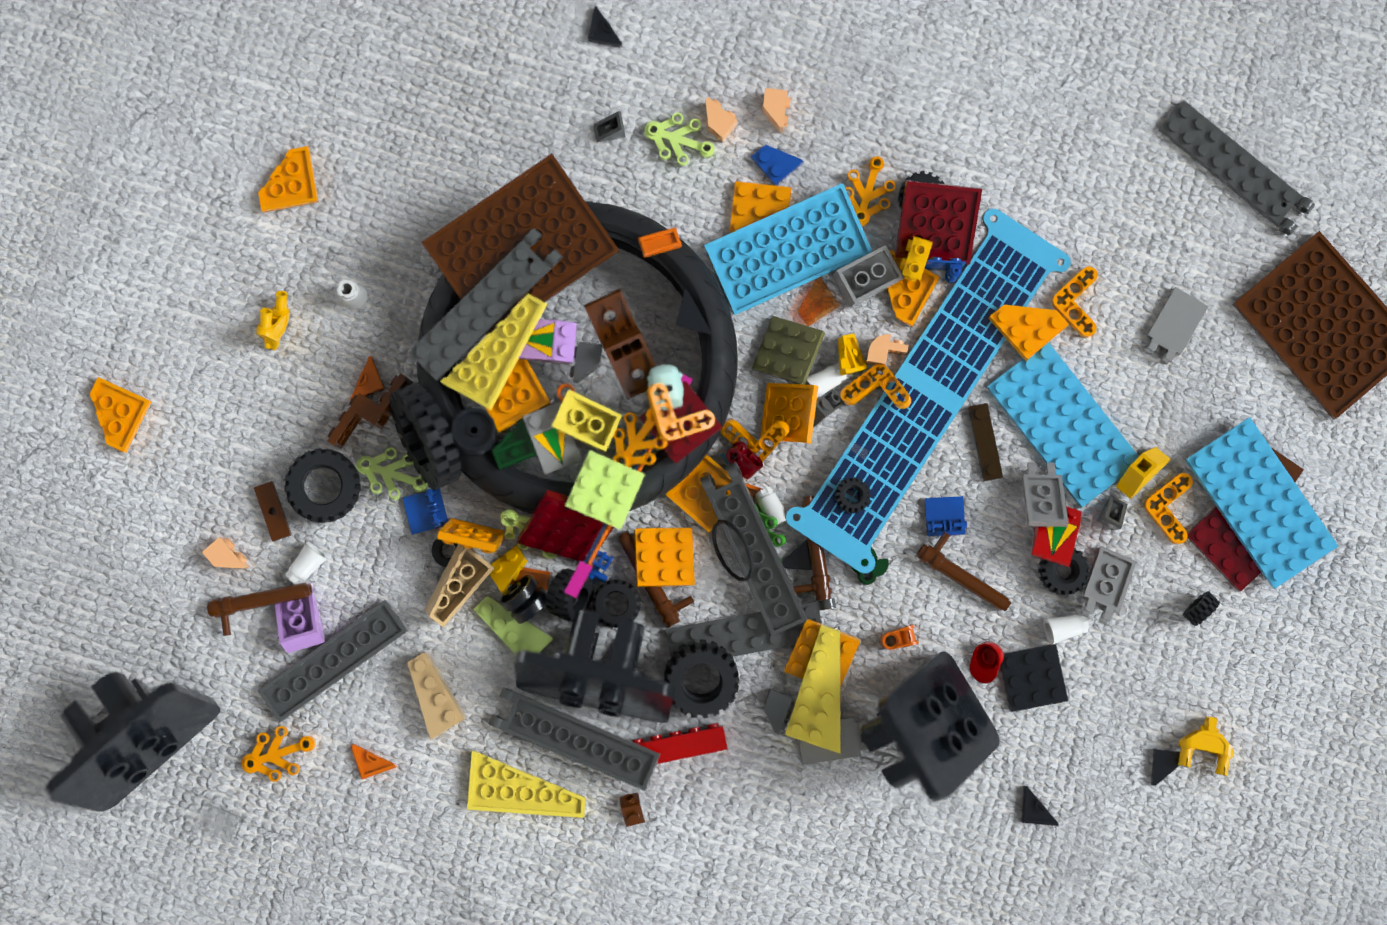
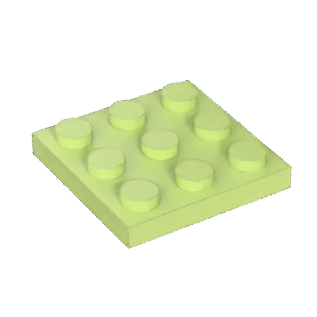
(605, 490)

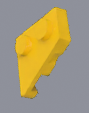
(850, 355)
(508, 568)

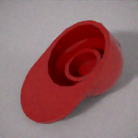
(986, 662)

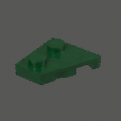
(515, 447)

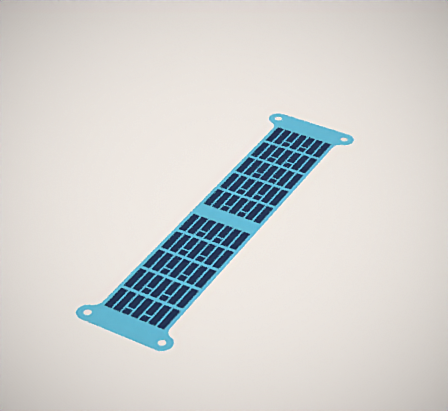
(938, 379)

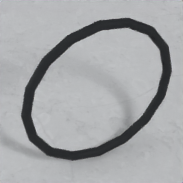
(743, 541)

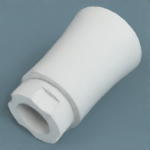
(356, 298)
(826, 379)
(771, 506)
(306, 563)
(1064, 627)

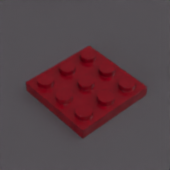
(682, 446)

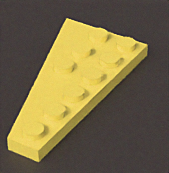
(494, 357)
(818, 706)
(510, 790)

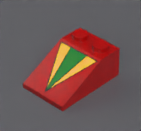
(1057, 543)

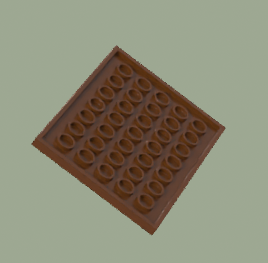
(495, 226)
(1321, 324)

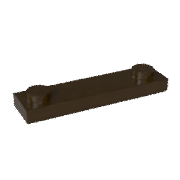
(985, 442)

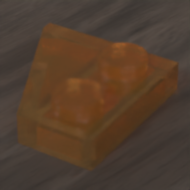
(817, 303)

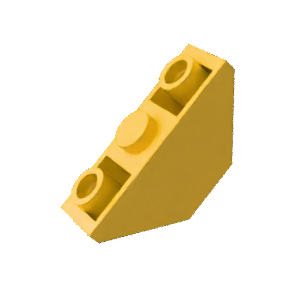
(1142, 471)

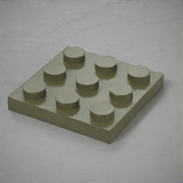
(788, 350)

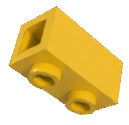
(916, 259)

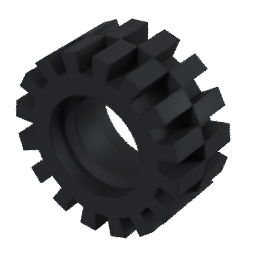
(862, 489)
(1201, 608)

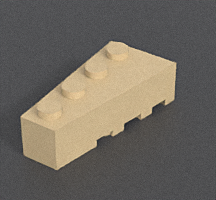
(458, 582)
(436, 699)

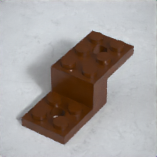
(621, 342)
(365, 408)

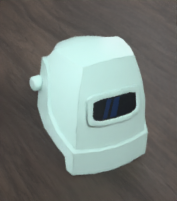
(669, 377)

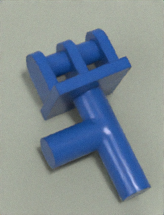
(597, 564)

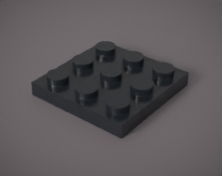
(1033, 678)

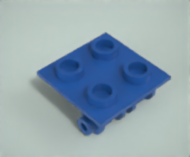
(951, 267)
(425, 511)
(945, 515)

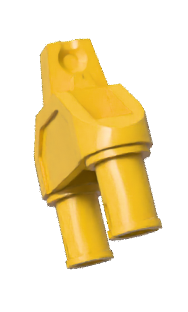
(274, 321)
(1206, 740)

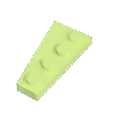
(514, 635)

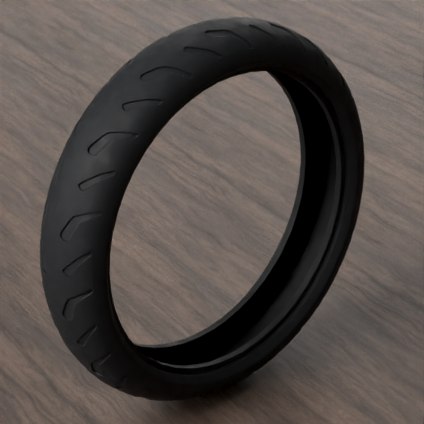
(715, 387)

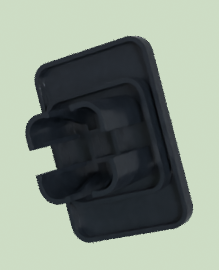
(580, 680)
(935, 727)
(129, 742)

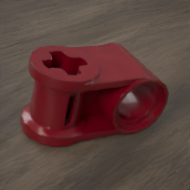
(746, 459)

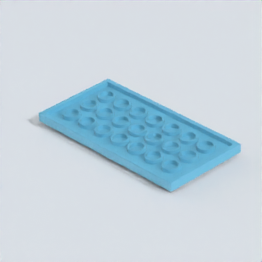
(788, 249)
(1064, 424)
(1261, 503)

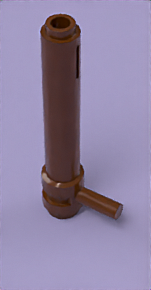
(938, 561)
(820, 578)
(230, 605)
(663, 606)

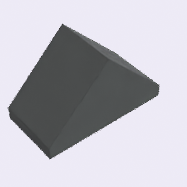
(610, 128)
(1113, 513)

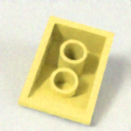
(586, 421)

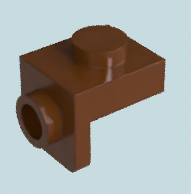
(632, 809)

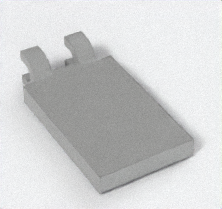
(1175, 324)
(1044, 497)
(1107, 584)
(850, 744)

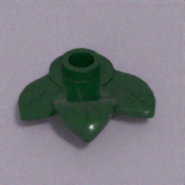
(880, 568)

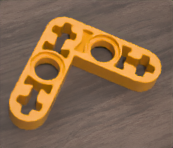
(1070, 304)
(880, 380)
(670, 419)
(753, 444)
(1162, 509)

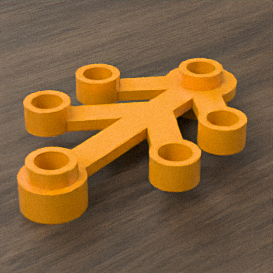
(867, 194)
(636, 441)
(274, 755)

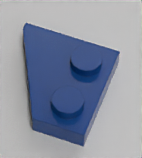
(775, 163)

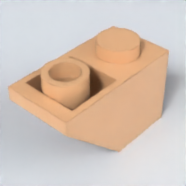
(774, 107)
(719, 121)
(222, 554)

